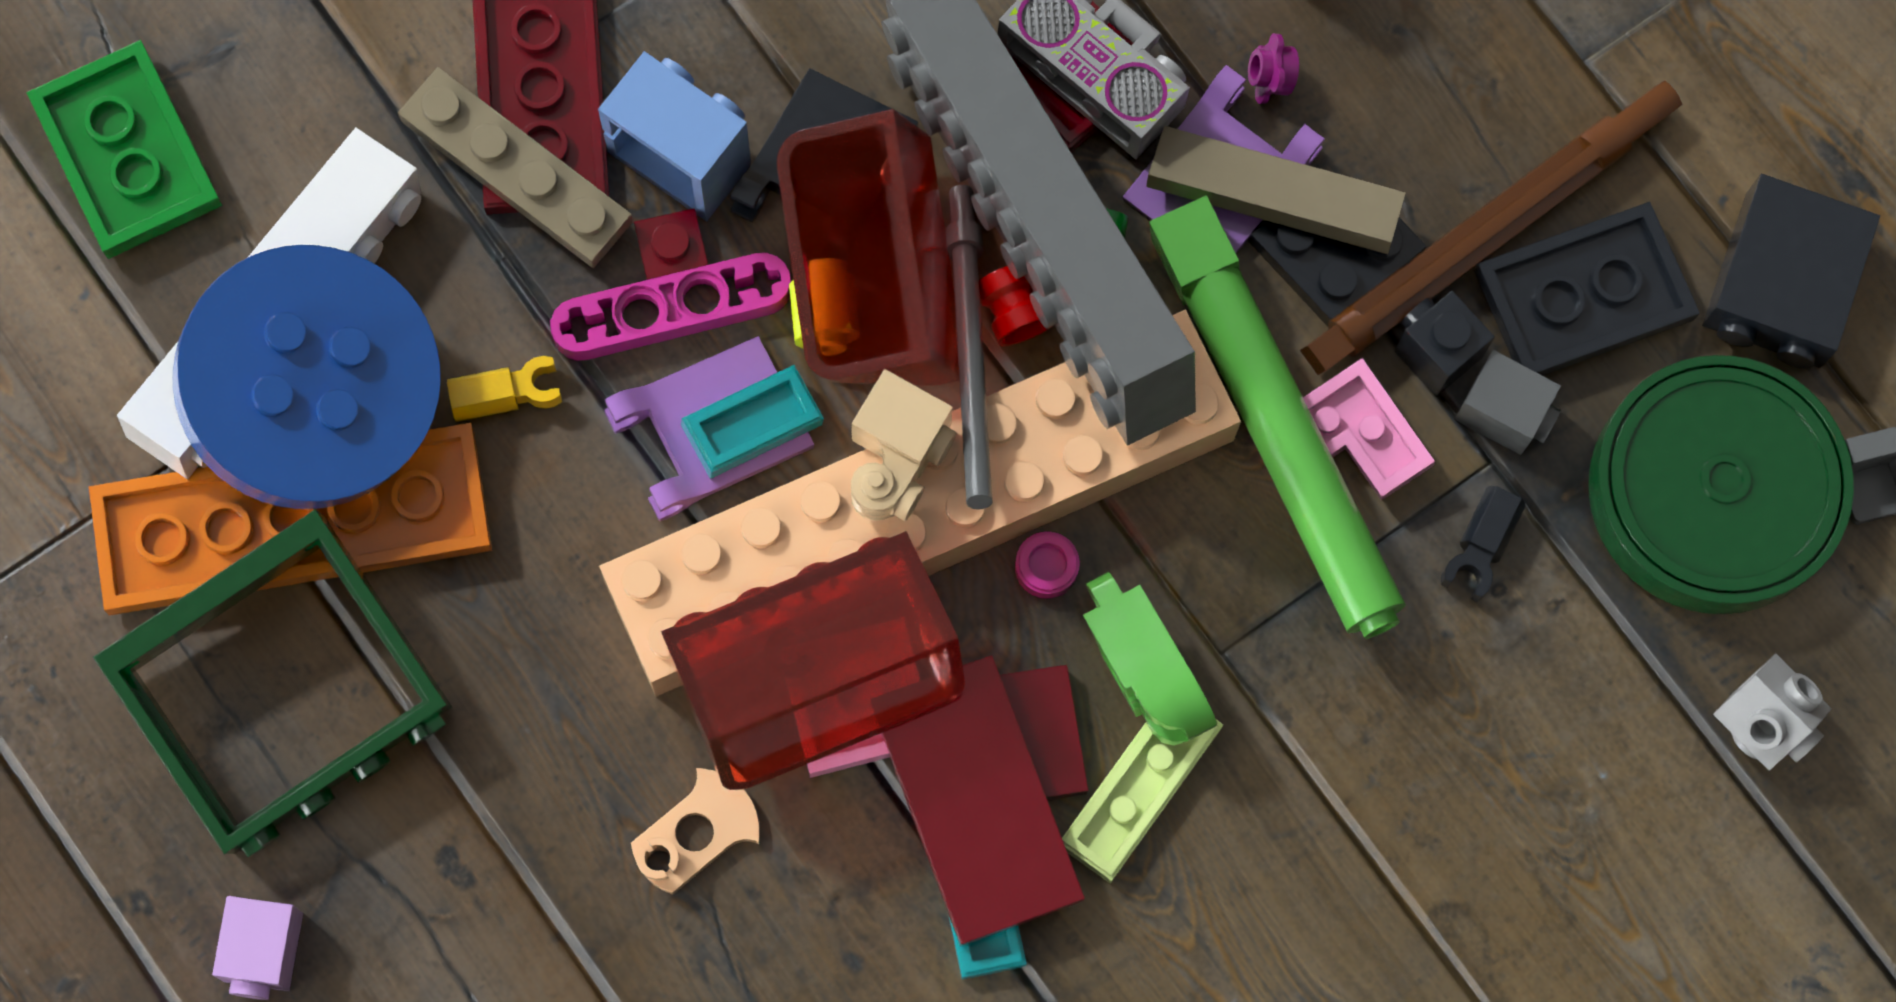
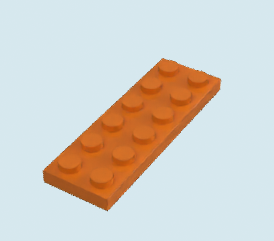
(174, 533)

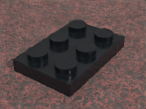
(1587, 291)

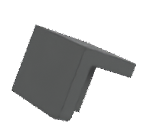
(1874, 475)

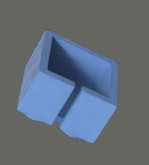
(676, 134)

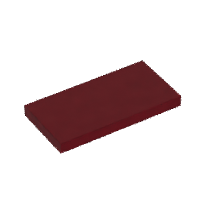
(544, 76)
(982, 810)

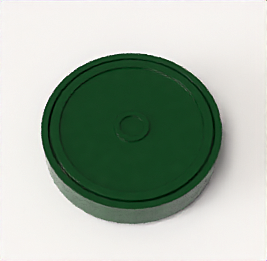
(1721, 484)

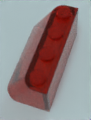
(869, 251)
(817, 662)

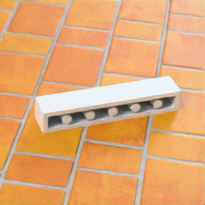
(344, 207)

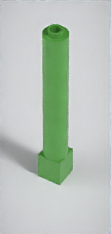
(1277, 417)

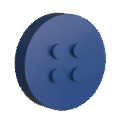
(306, 376)

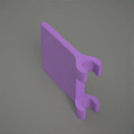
(1212, 121)
(683, 394)

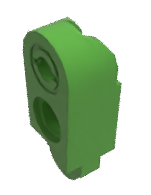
(1147, 663)

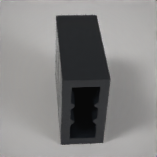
(1791, 272)

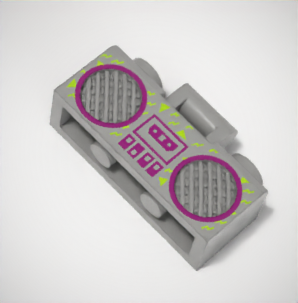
(1097, 70)

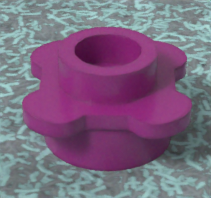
(1273, 69)

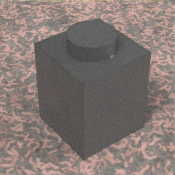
(1510, 404)

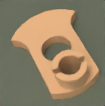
(727, 810)

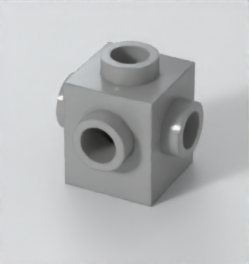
(1774, 714)

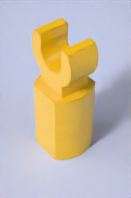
(501, 390)

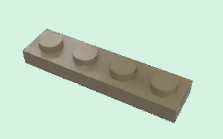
(515, 167)

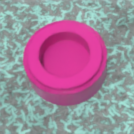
(1047, 565)

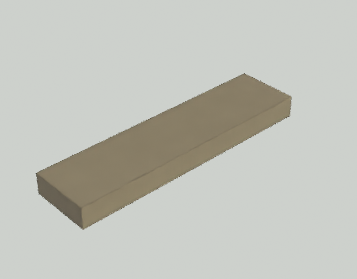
(1276, 189)

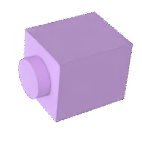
(257, 946)

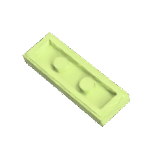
(1132, 800)

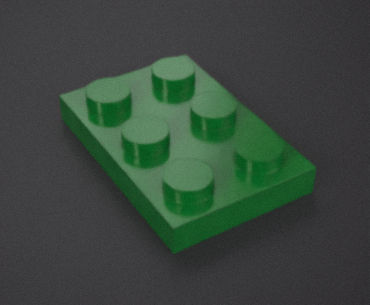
(124, 149)

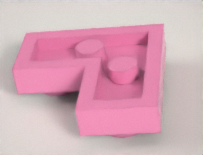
(1364, 420)

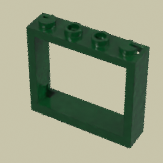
(210, 600)

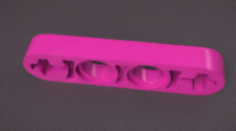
(668, 295)

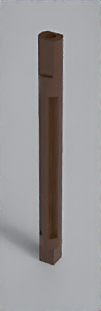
(1488, 229)

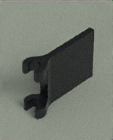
(814, 104)

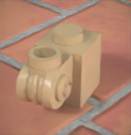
(908, 433)

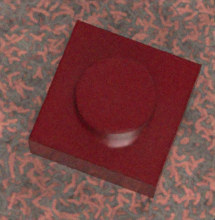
(670, 243)

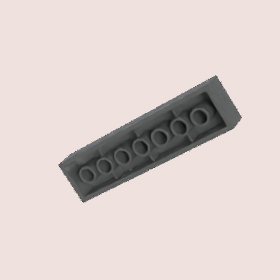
(1045, 213)

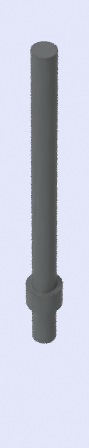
(965, 247)

